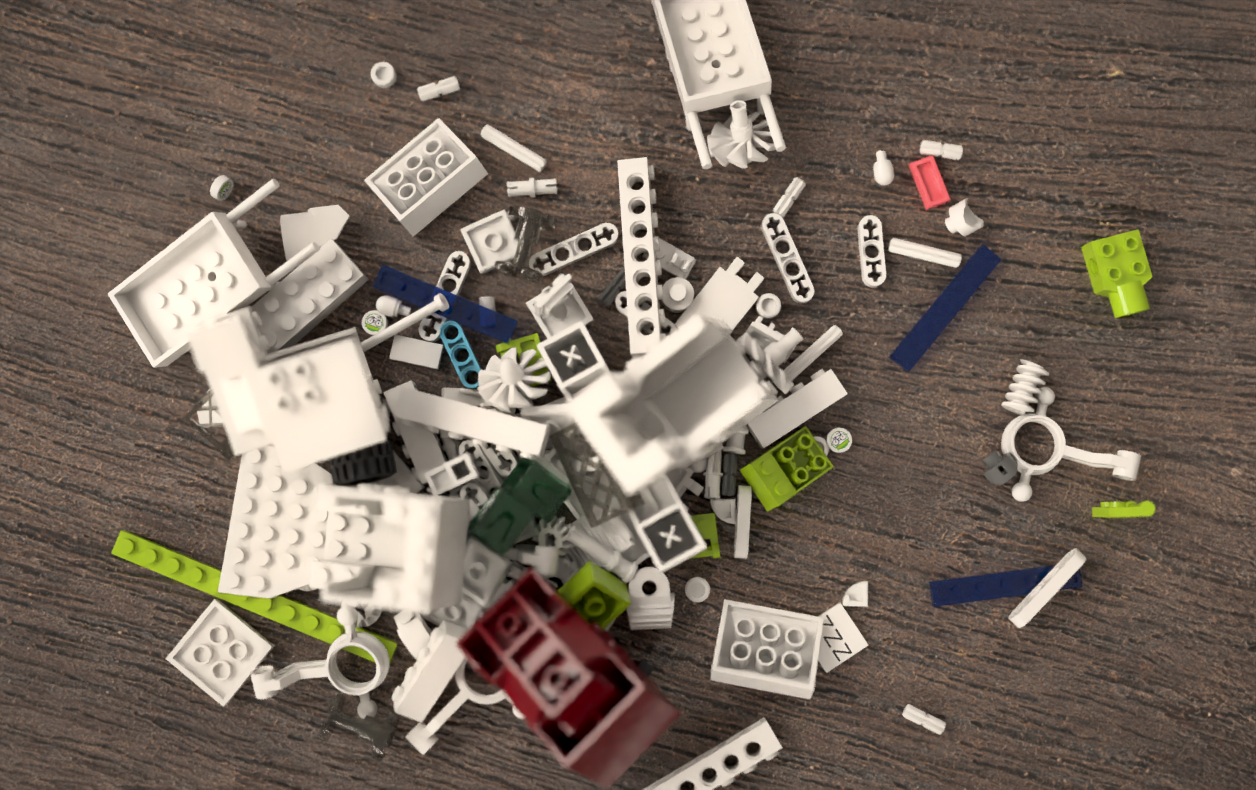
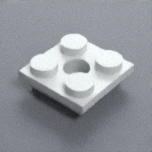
(549, 302)

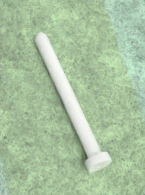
(439, 303)

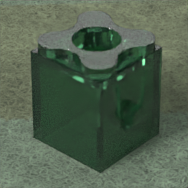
(536, 489)
(500, 521)

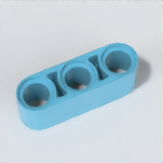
(454, 346)

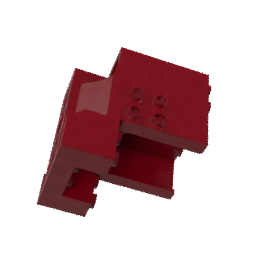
(604, 705)

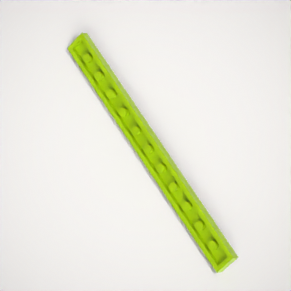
(207, 579)

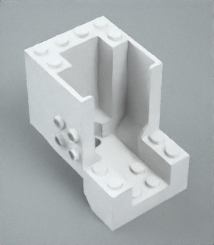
(300, 399)
(672, 402)
(391, 548)

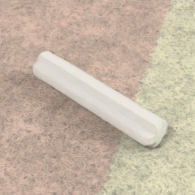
(513, 148)
(924, 252)
(813, 352)

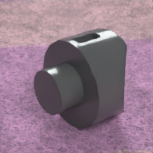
(993, 461)

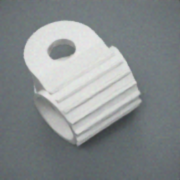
(653, 609)

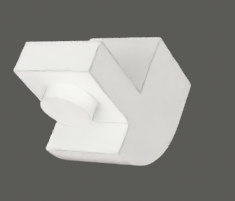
(451, 474)
(413, 631)

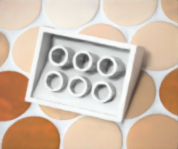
(426, 176)
(767, 649)

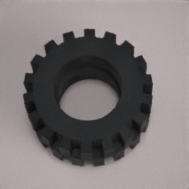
(363, 465)

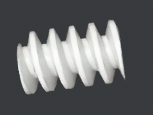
(1024, 387)

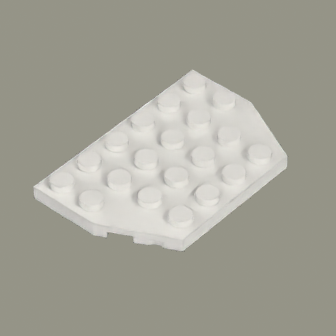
(273, 527)

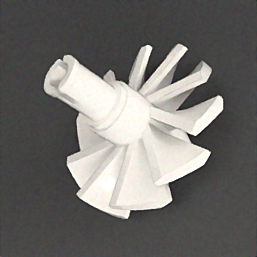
(737, 138)
(772, 357)
(507, 382)

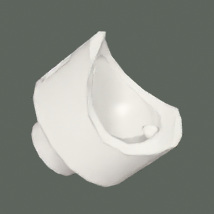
(963, 219)
(677, 294)

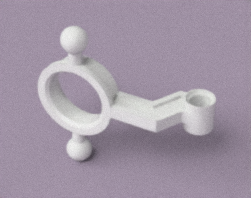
(1124, 464)
(544, 558)
(268, 682)
(424, 735)

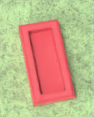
(929, 182)

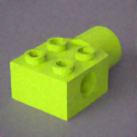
(1119, 271)

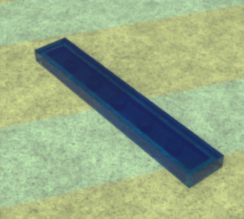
(945, 308)
(460, 309)
(993, 585)

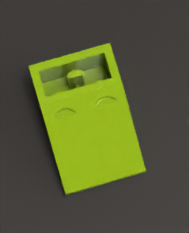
(786, 468)

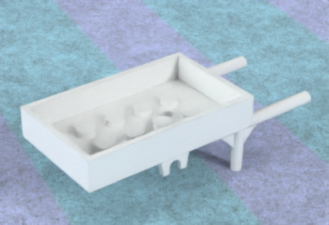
(715, 61)
(180, 283)

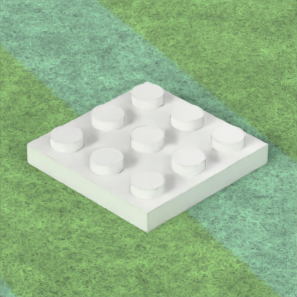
(220, 652)

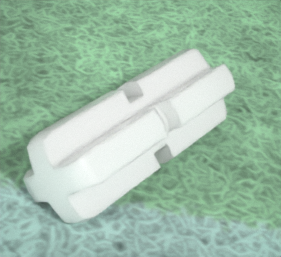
(433, 90)
(946, 151)
(790, 194)
(920, 717)

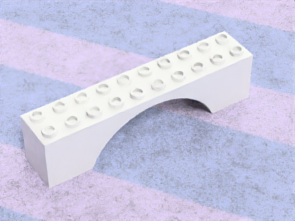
(663, 518)

